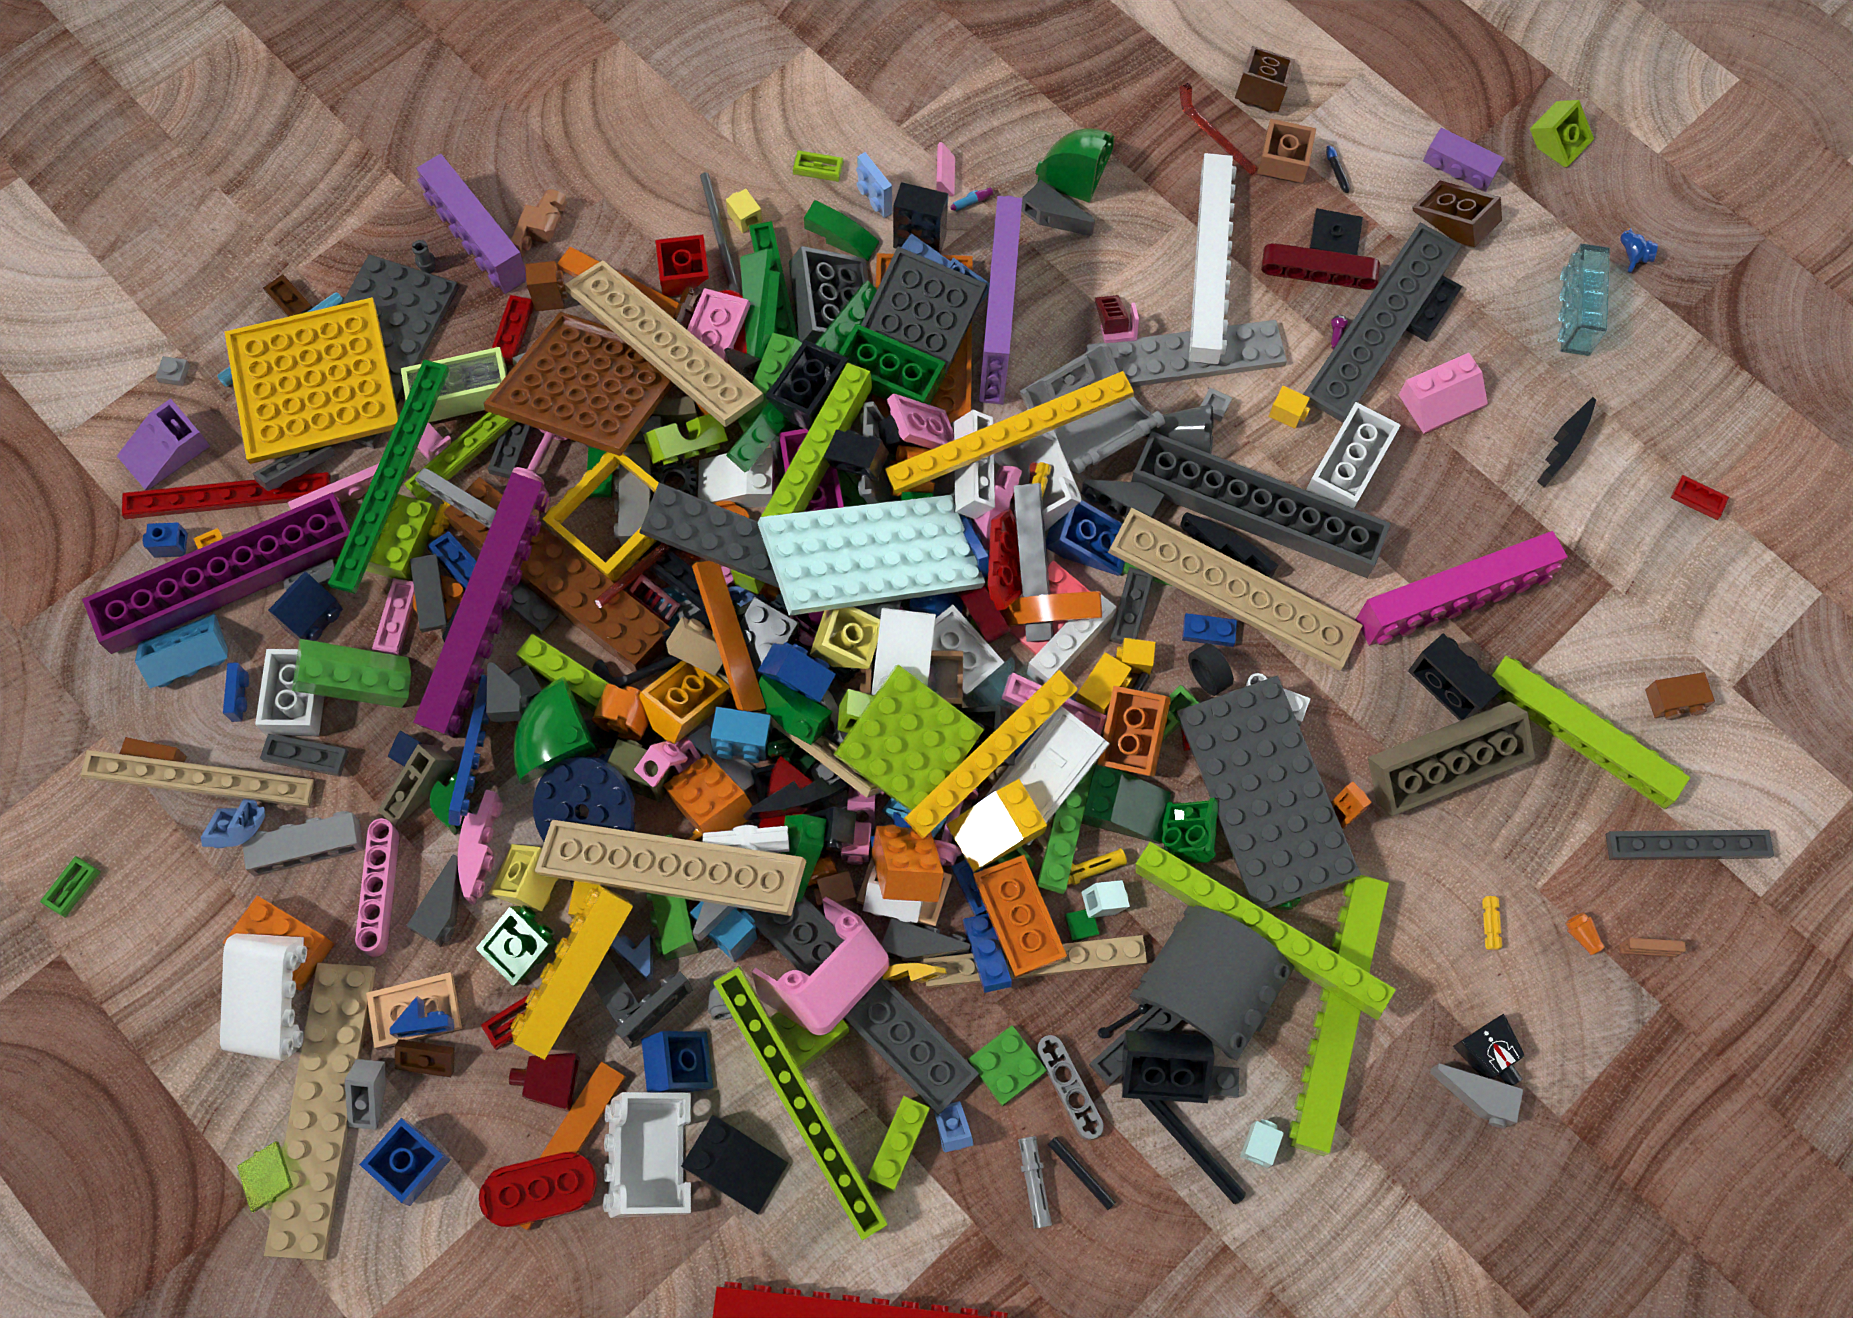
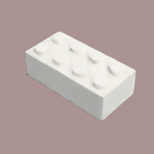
(1353, 456)

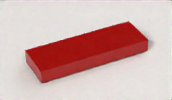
(513, 326)

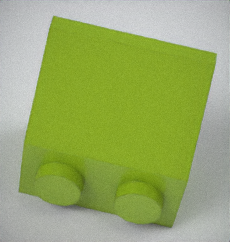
(1562, 132)

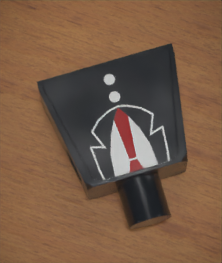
(1493, 1051)

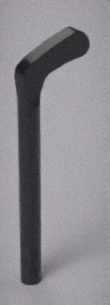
(602, 671)

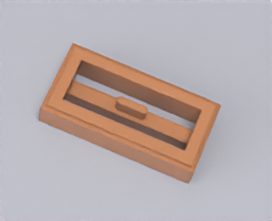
(1652, 947)

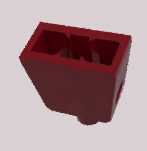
(548, 1080)

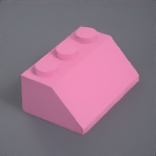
(1445, 393)

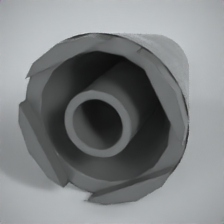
(1189, 427)

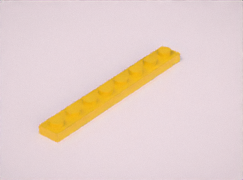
(990, 754)

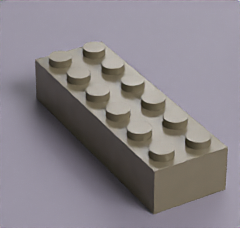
(1451, 758)

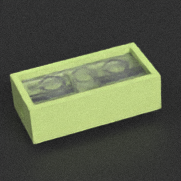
(468, 382)

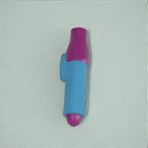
(972, 198)

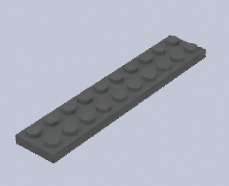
(1381, 322)
(717, 536)
(880, 1016)

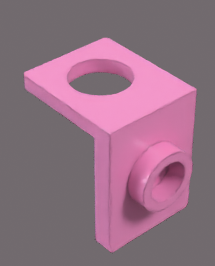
(1132, 332)
(432, 443)
(664, 755)
(859, 802)

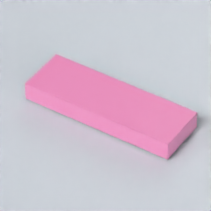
(395, 618)

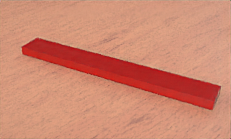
(217, 496)

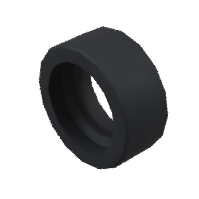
(1210, 669)

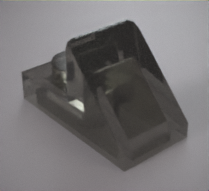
(742, 362)

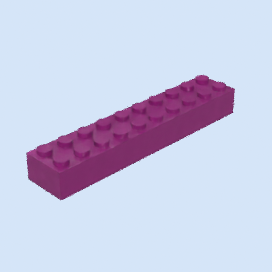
(217, 574)
(483, 606)

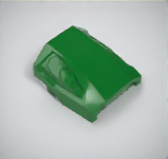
(1191, 830)

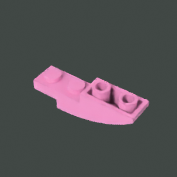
(1004, 484)
(473, 854)

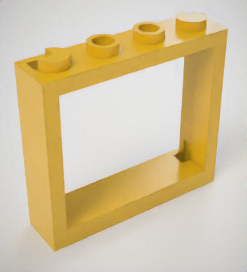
(636, 544)

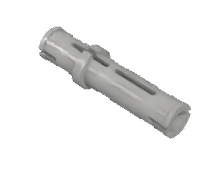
(1034, 1179)

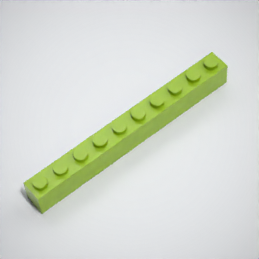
(809, 462)
(1303, 952)
(1337, 1021)
(800, 1103)

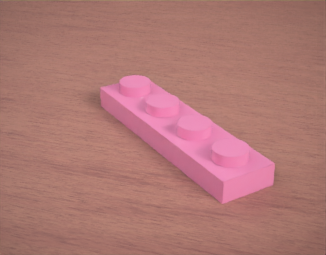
(344, 489)
(1020, 689)

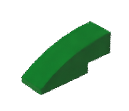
(840, 231)

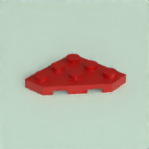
(1004, 561)

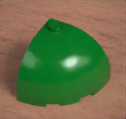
(1077, 162)
(550, 732)

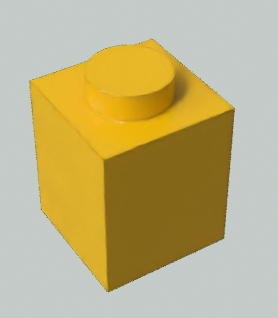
(1290, 407)
(1137, 655)

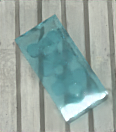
(1584, 299)

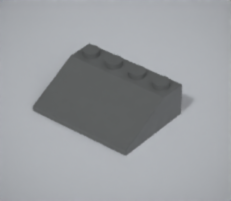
(822, 288)

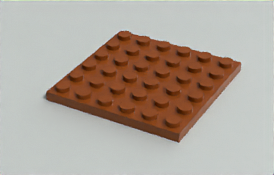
(581, 386)

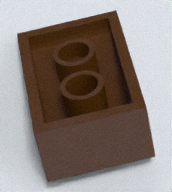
(1265, 79)
(1460, 212)

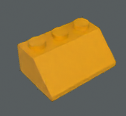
(682, 700)

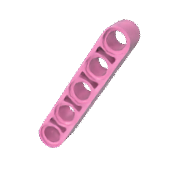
(382, 899)

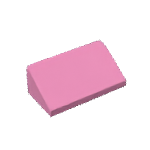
(945, 170)

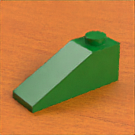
(794, 711)
(806, 841)

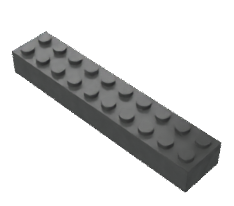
(1262, 505)

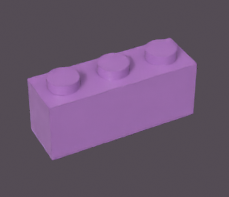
(1463, 159)

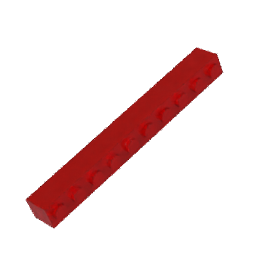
(760, 1302)

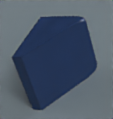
(402, 748)

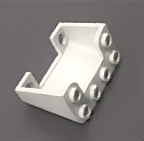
(1061, 490)
(259, 995)
(646, 1155)

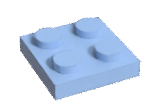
(874, 185)

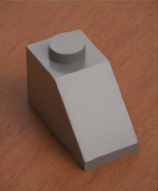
(365, 1093)

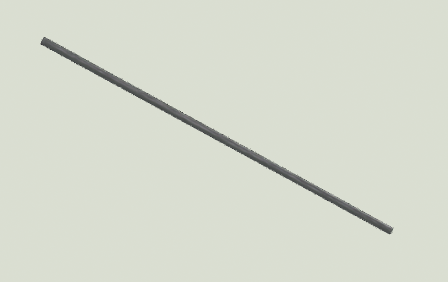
(732, 282)

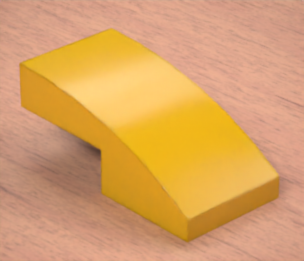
(916, 971)

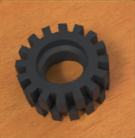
(677, 469)

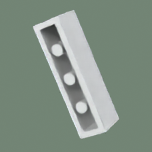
(974, 481)
(1068, 644)

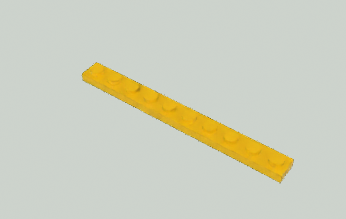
(1009, 432)

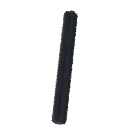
(1196, 1150)

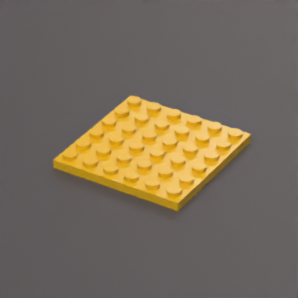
(311, 380)

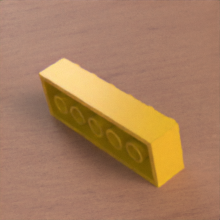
(571, 971)

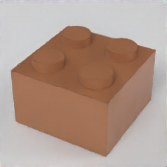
(1286, 150)

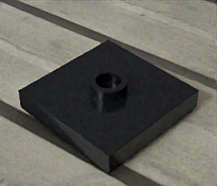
(1336, 232)

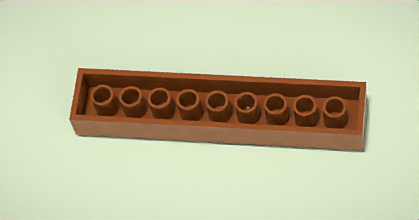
(571, 587)

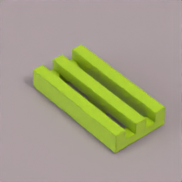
(817, 169)

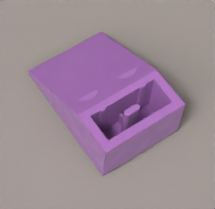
(161, 445)

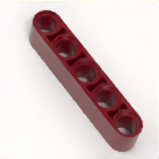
(1320, 266)
(985, 613)

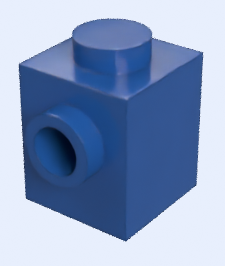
(165, 539)

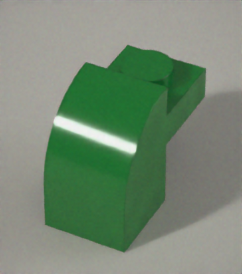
(440, 802)

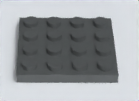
(924, 305)

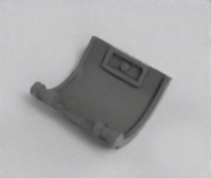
(1215, 978)

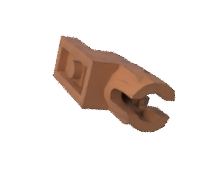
(540, 221)

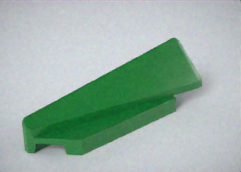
(761, 289)

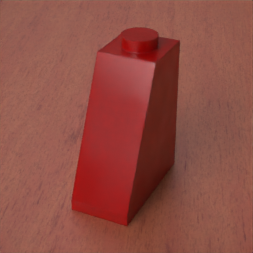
(781, 776)

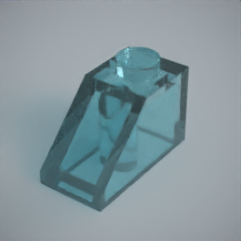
(991, 689)

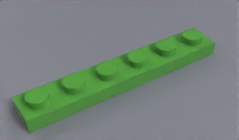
(1063, 838)

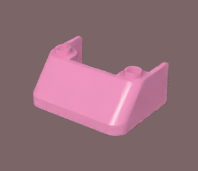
(837, 984)

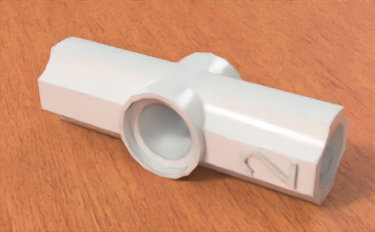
(751, 837)

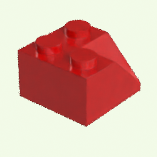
(681, 263)

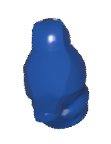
(1638, 248)

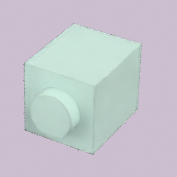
(1105, 899)
(1262, 1143)

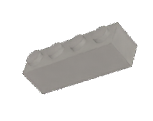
(633, 494)
(303, 843)

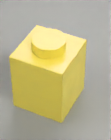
(743, 210)

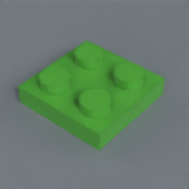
(1007, 1065)

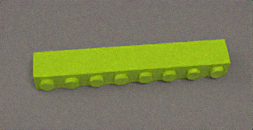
(1589, 733)

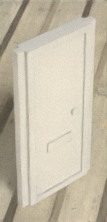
(1054, 761)

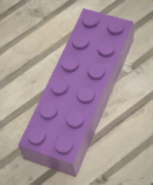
(472, 224)

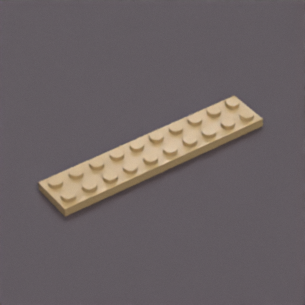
(664, 343)
(1235, 589)
(672, 867)
(318, 1112)

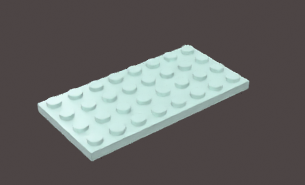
(869, 554)

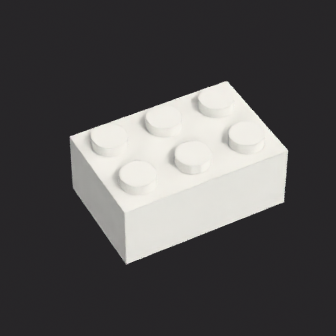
(279, 707)

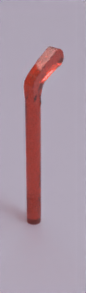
(1189, 110)
(637, 570)

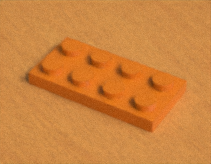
(1019, 916)

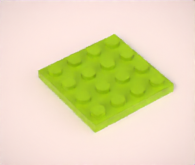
(908, 739)

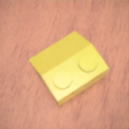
(846, 638)
(518, 880)

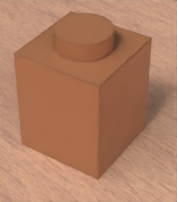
(837, 888)

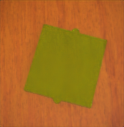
(264, 1176)

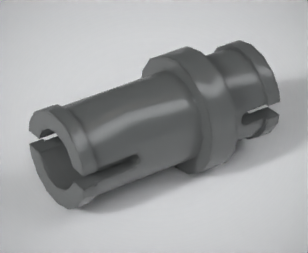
(424, 259)

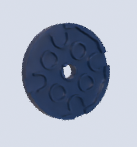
(587, 783)

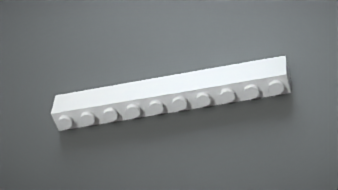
(1211, 259)

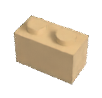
(695, 645)

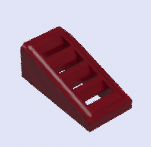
(1112, 314)
(638, 589)

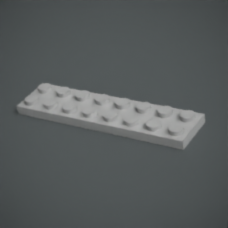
(1167, 355)

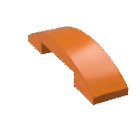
(1053, 608)

